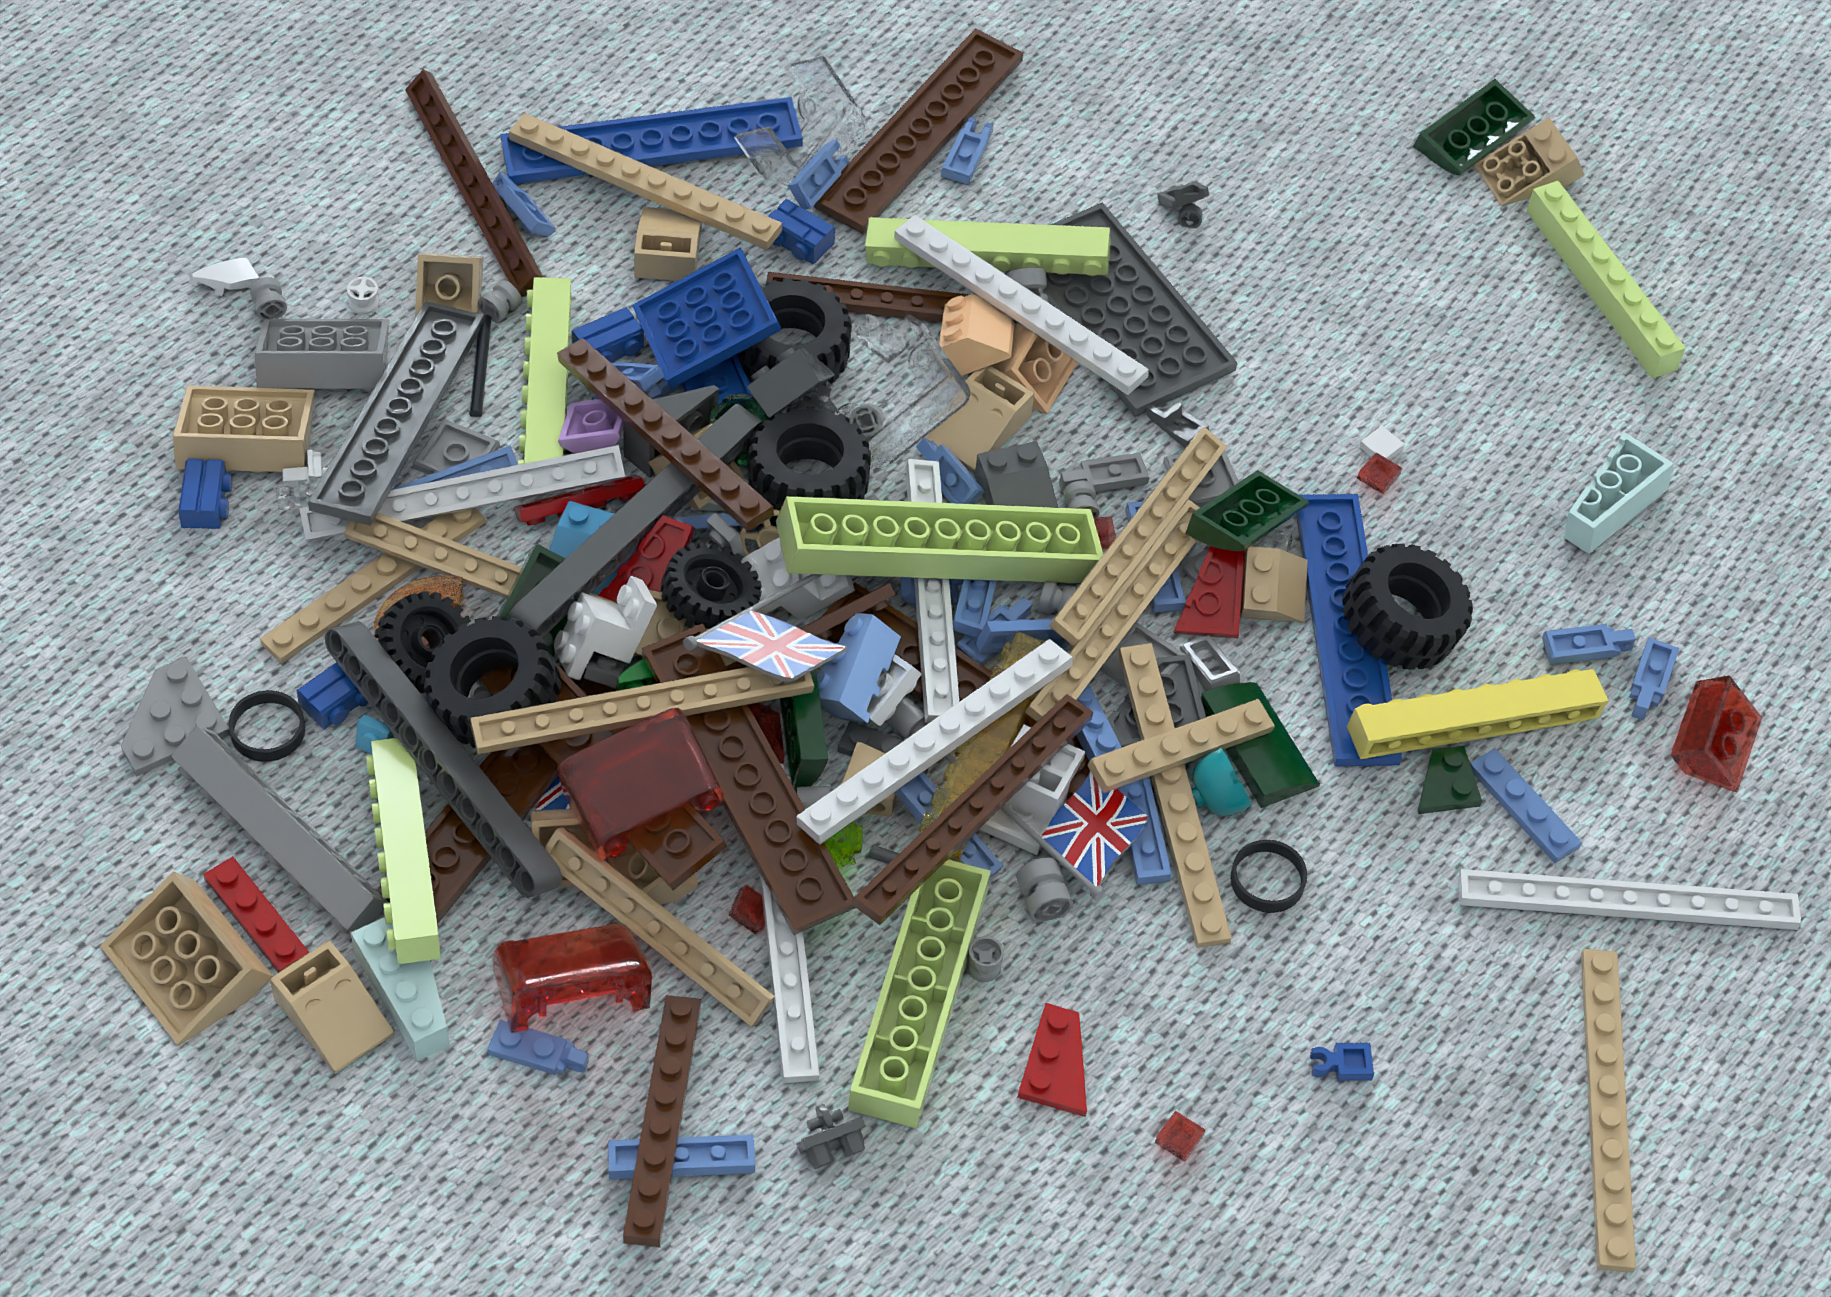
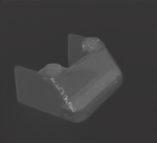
(827, 114)
(919, 405)

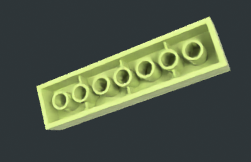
(919, 995)

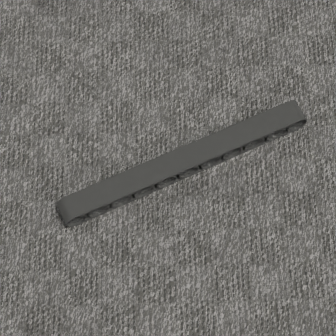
(628, 527)
(443, 760)

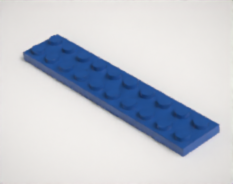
(663, 137)
(1335, 549)

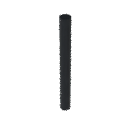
(480, 368)

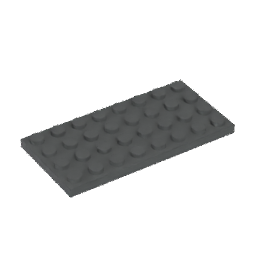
(1141, 317)

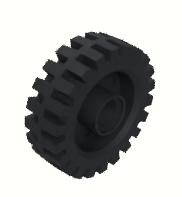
(708, 585)
(408, 622)

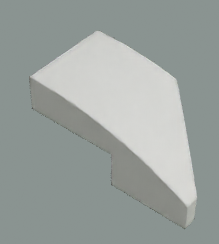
(227, 274)

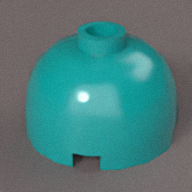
(1218, 785)

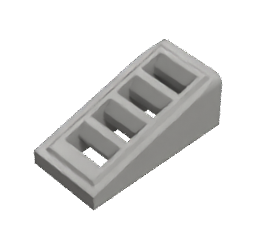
(1228, 673)

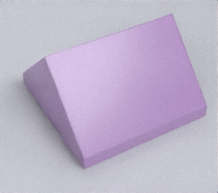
(590, 427)

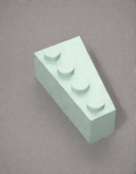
(1619, 492)
(404, 989)

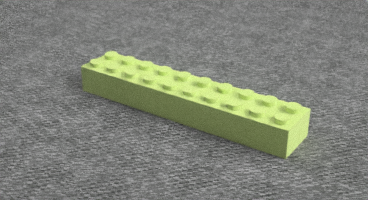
(937, 540)

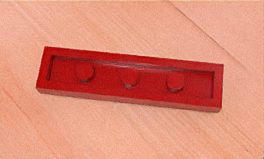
(593, 496)
(255, 914)

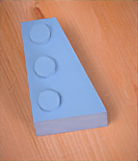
(852, 677)

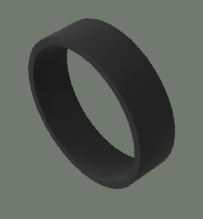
(263, 697)
(1274, 847)

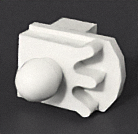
(314, 470)

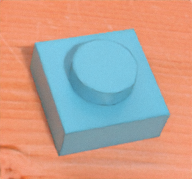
(370, 730)

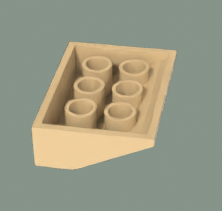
(245, 427)
(185, 958)

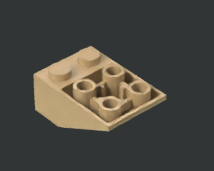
(1528, 163)
(666, 245)
(988, 419)
(330, 1006)

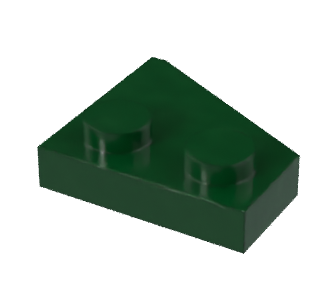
(1449, 782)

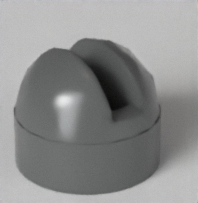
(1195, 215)

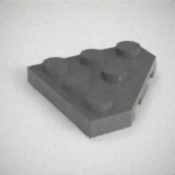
(1181, 695)

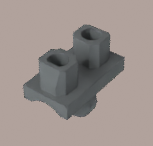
(817, 1145)

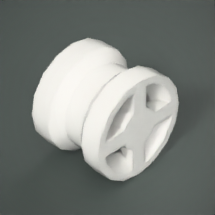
(357, 290)

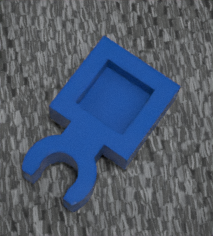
(1348, 1060)

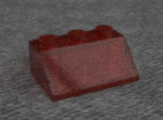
(1716, 733)

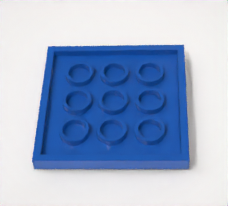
(706, 317)

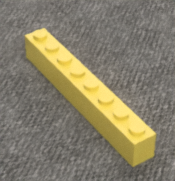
(1476, 713)

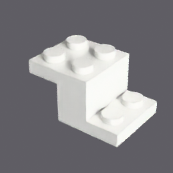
(804, 601)
(604, 627)
(1037, 799)

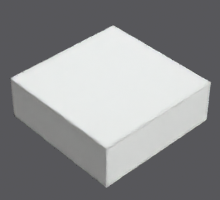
(1383, 443)

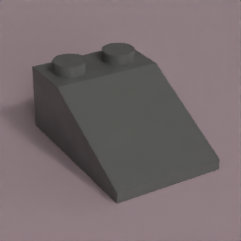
(788, 381)
(688, 408)
(1015, 477)

